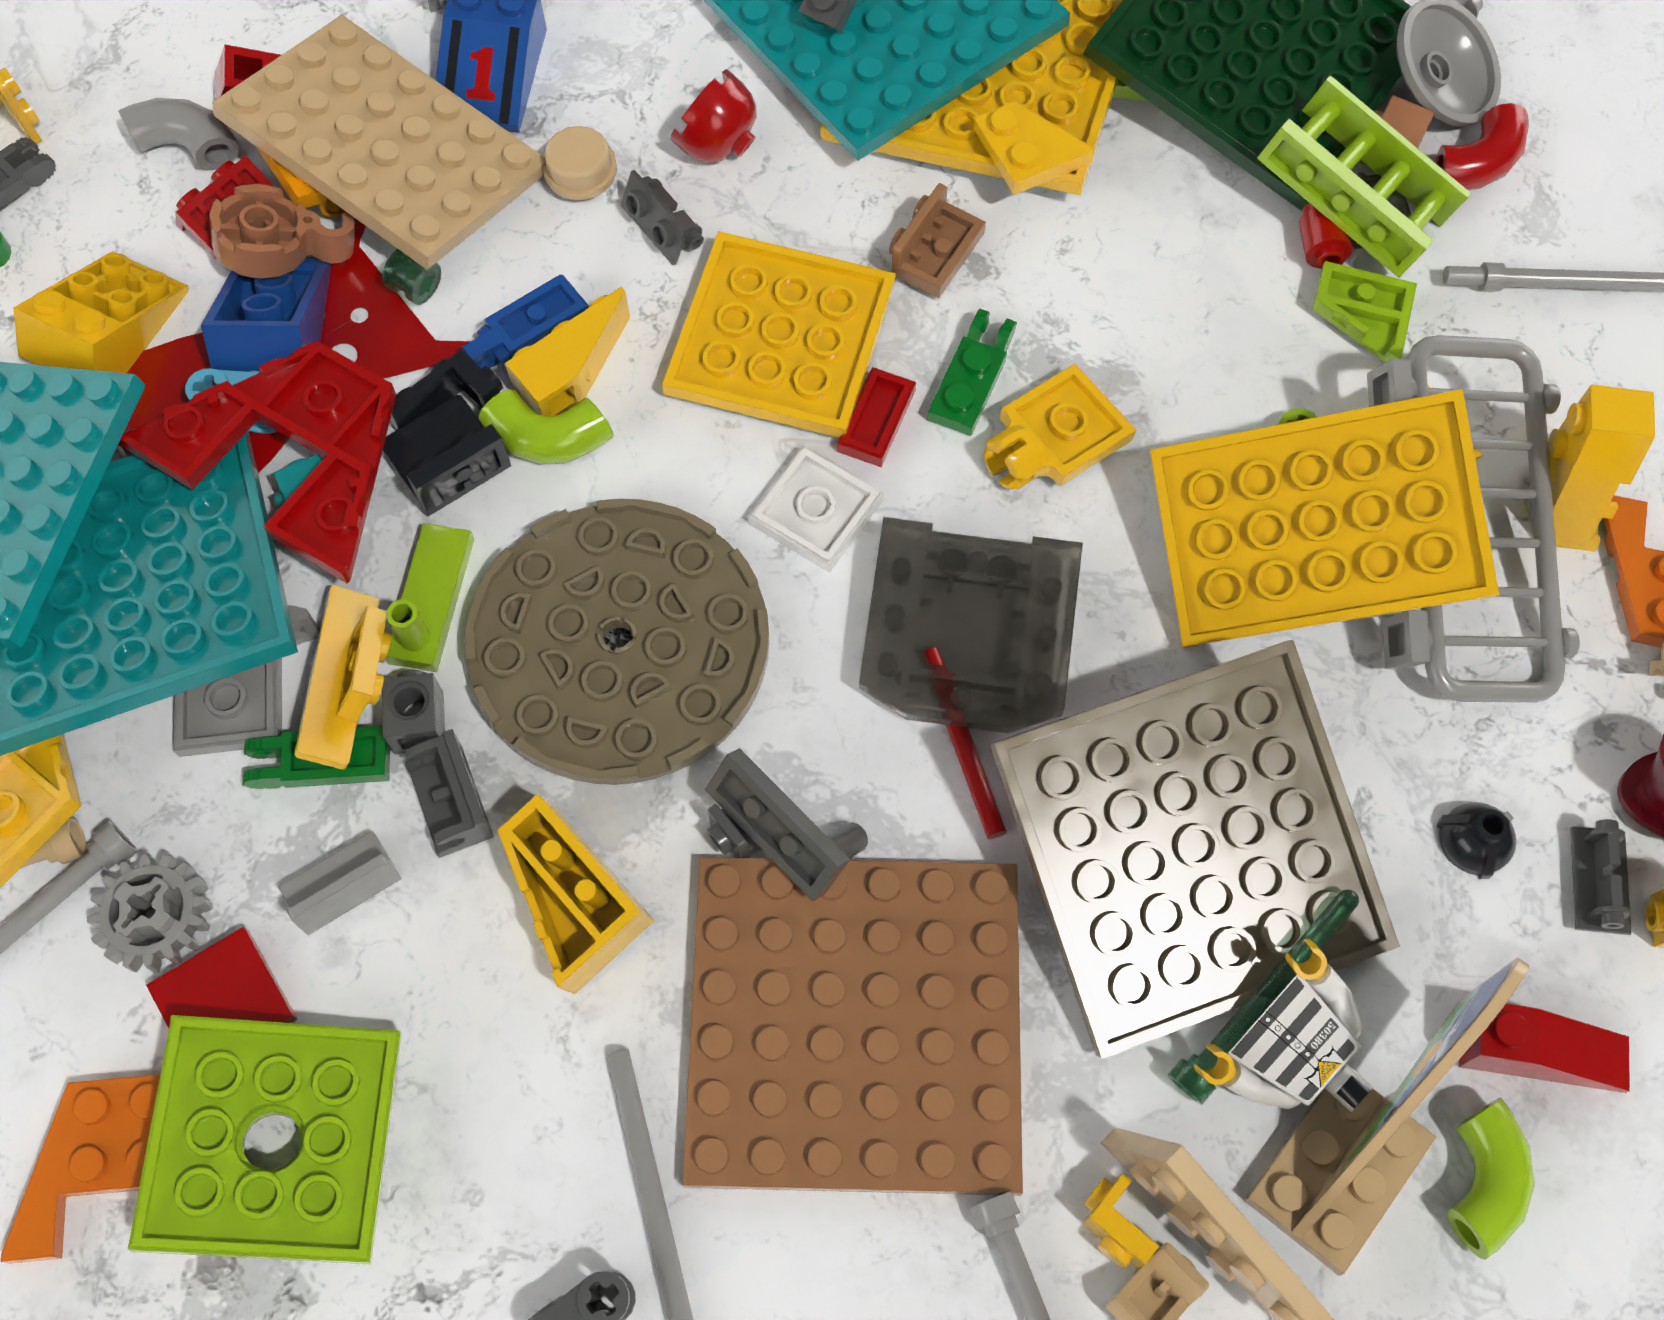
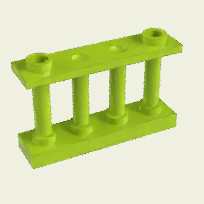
(1344, 196)

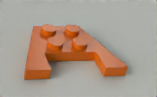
(1638, 570)
(90, 1149)

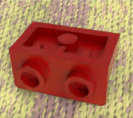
(197, 205)

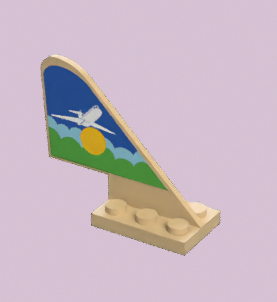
(1349, 1166)

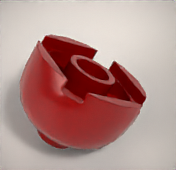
(718, 121)

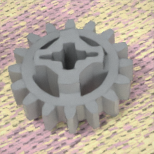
(129, 899)

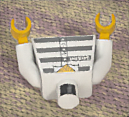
(1298, 1043)

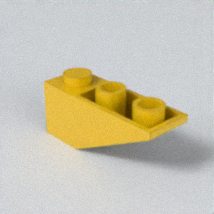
(568, 360)

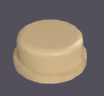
(579, 163)

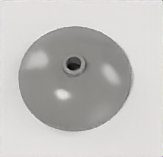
(1448, 61)

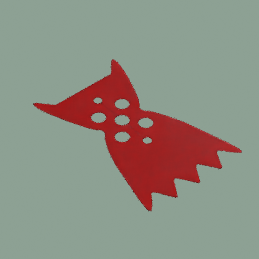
(386, 343)

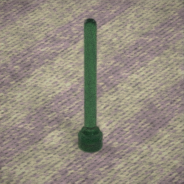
(1319, 932)

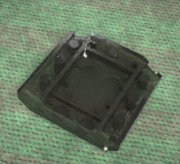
(992, 612)

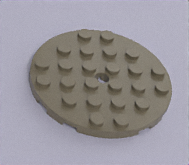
(632, 709)

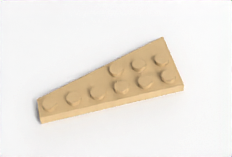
(1215, 1222)

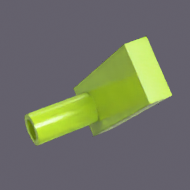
(429, 598)

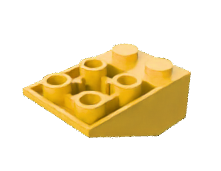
(97, 316)

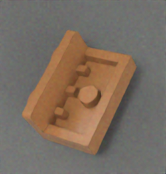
(934, 243)

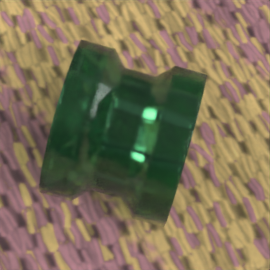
(406, 275)

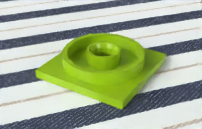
(219, 1082)

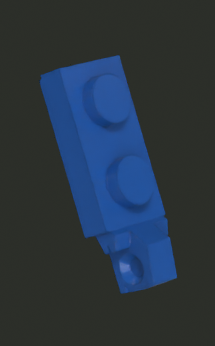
(525, 322)

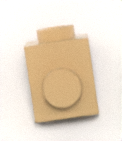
(1159, 1288)

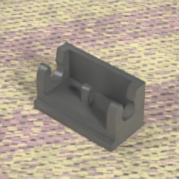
(448, 794)

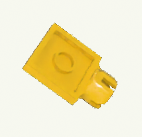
(1056, 431)

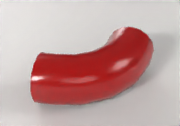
(1495, 152)

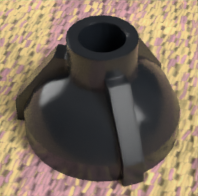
(1470, 845)

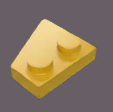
(1028, 146)

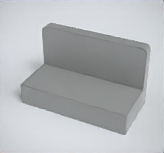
(339, 883)

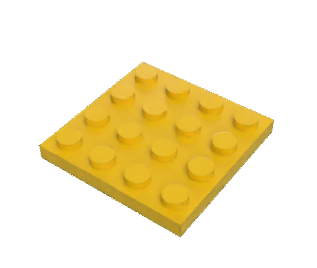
(780, 334)

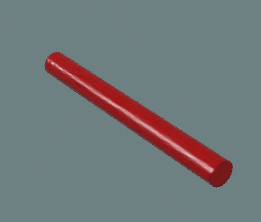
(973, 771)

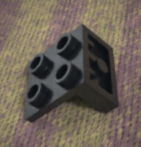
(446, 454)

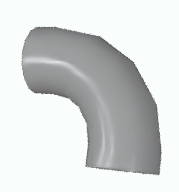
(182, 123)

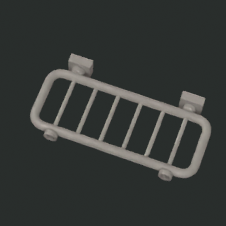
(1418, 635)

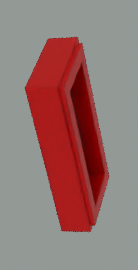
(877, 417)

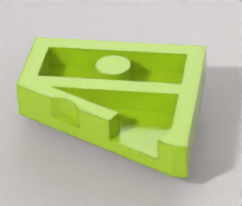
(1366, 307)

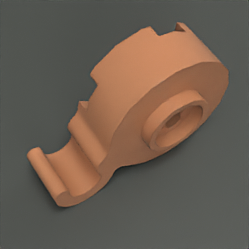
(270, 236)

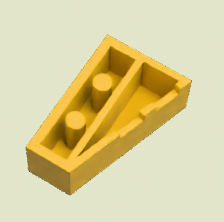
(1592, 455)
(572, 894)

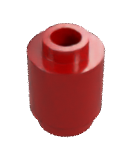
(1323, 239)

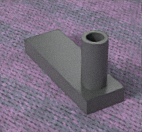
(782, 827)

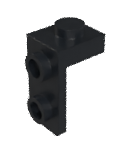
(441, 384)

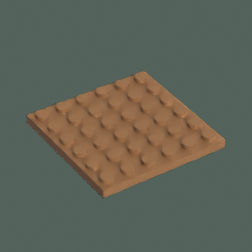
(856, 1030)

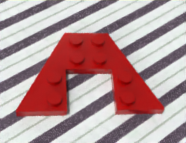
(311, 399)

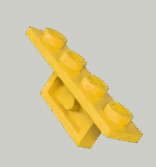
(342, 676)

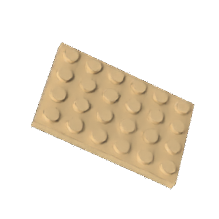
(381, 140)

